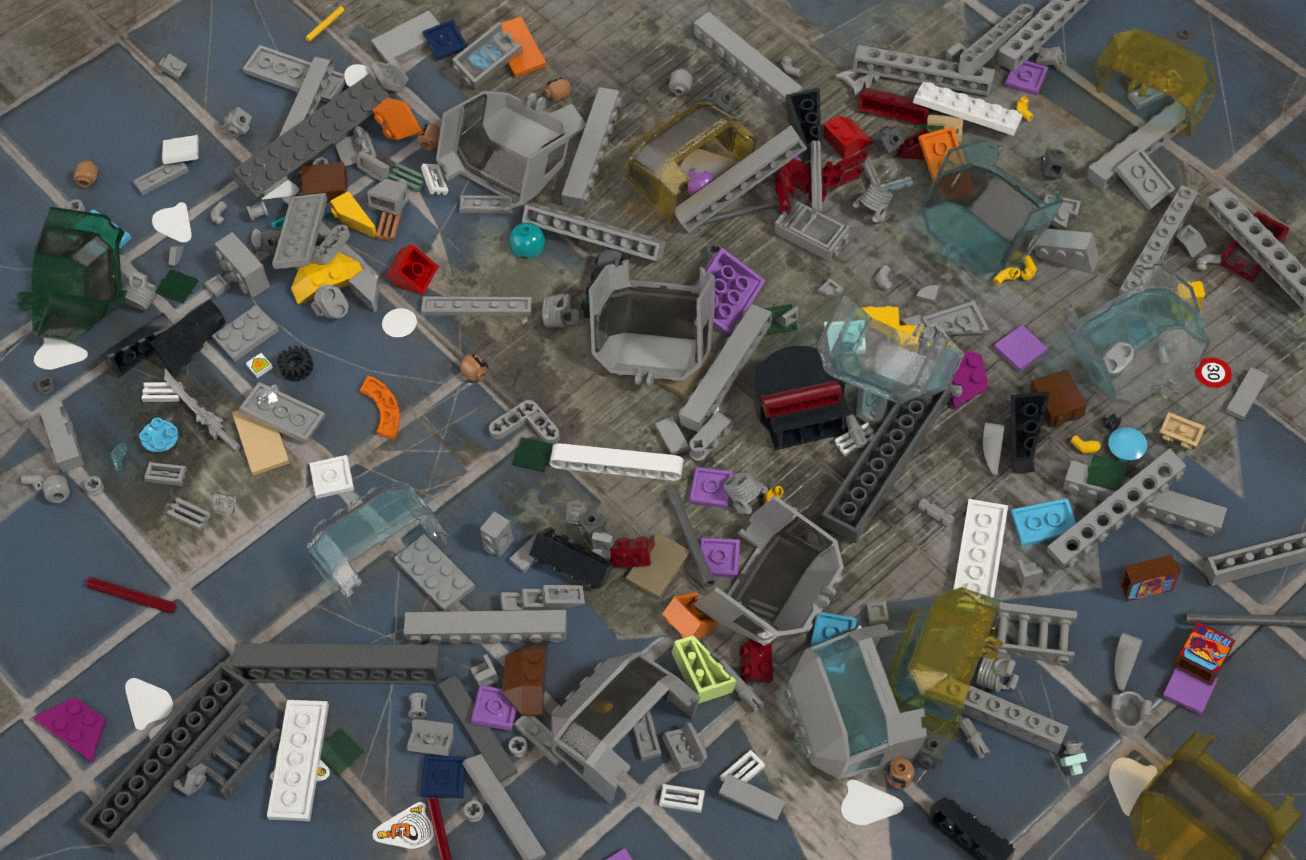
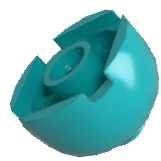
(527, 240)

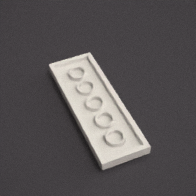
(968, 108)
(981, 547)
(298, 760)

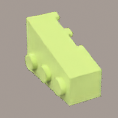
(701, 670)

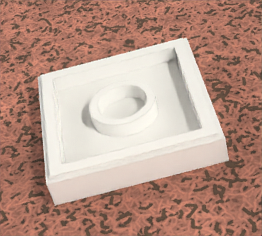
(180, 149)
(331, 476)

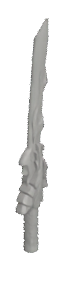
(214, 422)

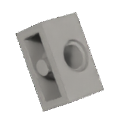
(496, 534)

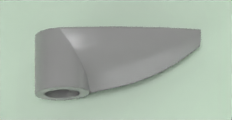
(992, 445)
(1125, 658)

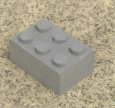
(241, 265)

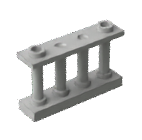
(1044, 617)

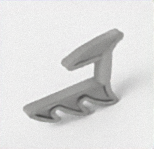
(857, 85)

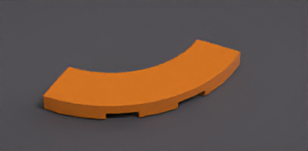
(387, 405)

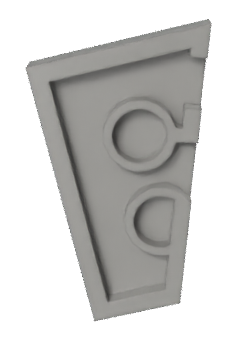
(959, 320)

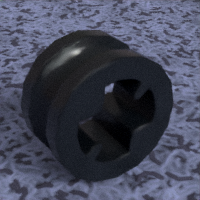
(1113, 423)

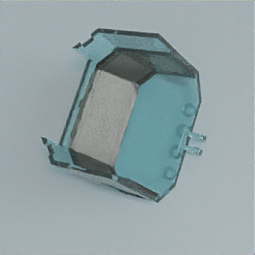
(984, 210)

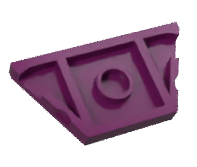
(970, 377)
(74, 725)

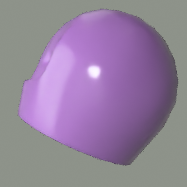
(698, 181)

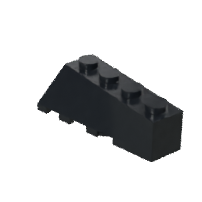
(805, 117)
(605, 258)
(187, 336)
(136, 347)
(1026, 424)
(570, 558)
(968, 833)

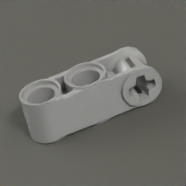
(710, 436)

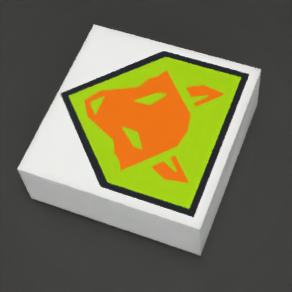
(259, 365)

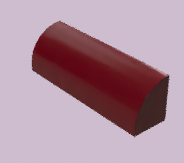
(892, 106)
(801, 399)

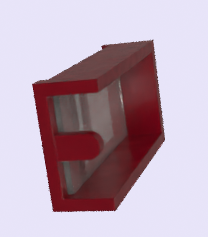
(1240, 261)

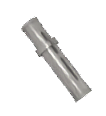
(744, 691)

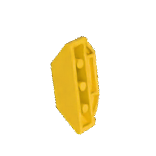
(335, 273)

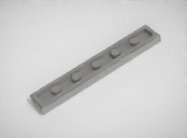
(477, 306)
(503, 808)

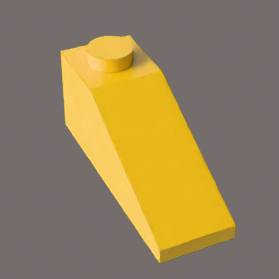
(351, 214)

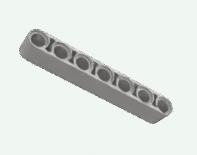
(998, 36)
(310, 92)

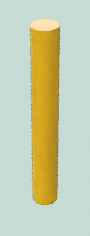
(324, 24)

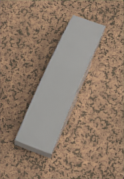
(548, 598)

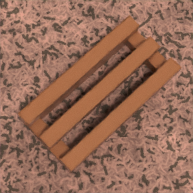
(382, 223)

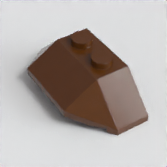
(526, 678)

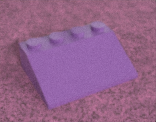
(734, 289)

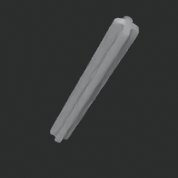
(816, 176)

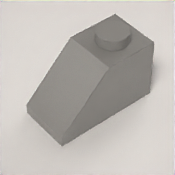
(366, 288)

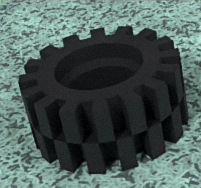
(299, 371)

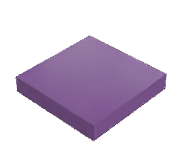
(1027, 78)
(1020, 348)
(709, 487)
(721, 556)
(1188, 691)
(493, 709)

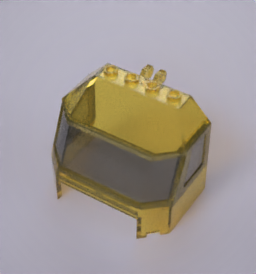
(655, 156)
(1206, 812)

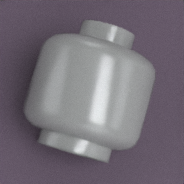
(680, 81)
(56, 489)

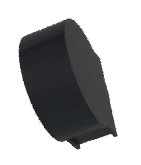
(794, 369)

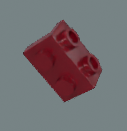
(632, 552)
(756, 662)

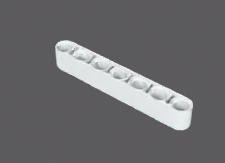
(616, 462)

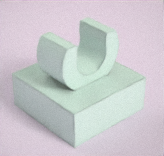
(1074, 763)

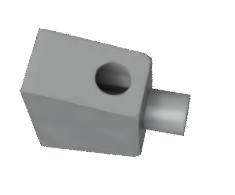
(389, 196)

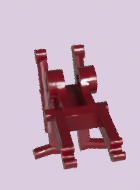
(800, 175)

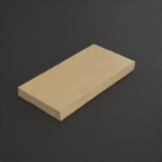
(261, 444)

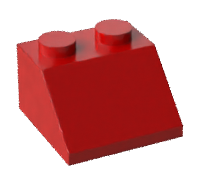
(845, 136)
(412, 270)

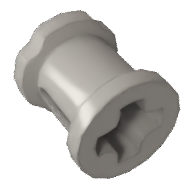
(257, 211)
(417, 705)

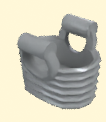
(877, 199)
(141, 296)
(330, 302)
(554, 310)
(1117, 357)
(744, 489)
(992, 670)
(1130, 712)

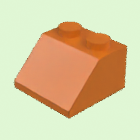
(396, 119)
(687, 618)

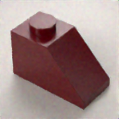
(911, 147)

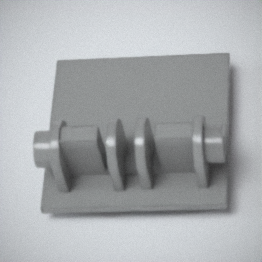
(351, 146)

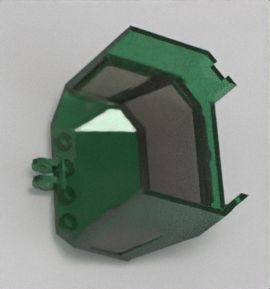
(74, 274)

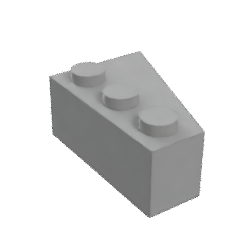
(1068, 248)
(61, 436)

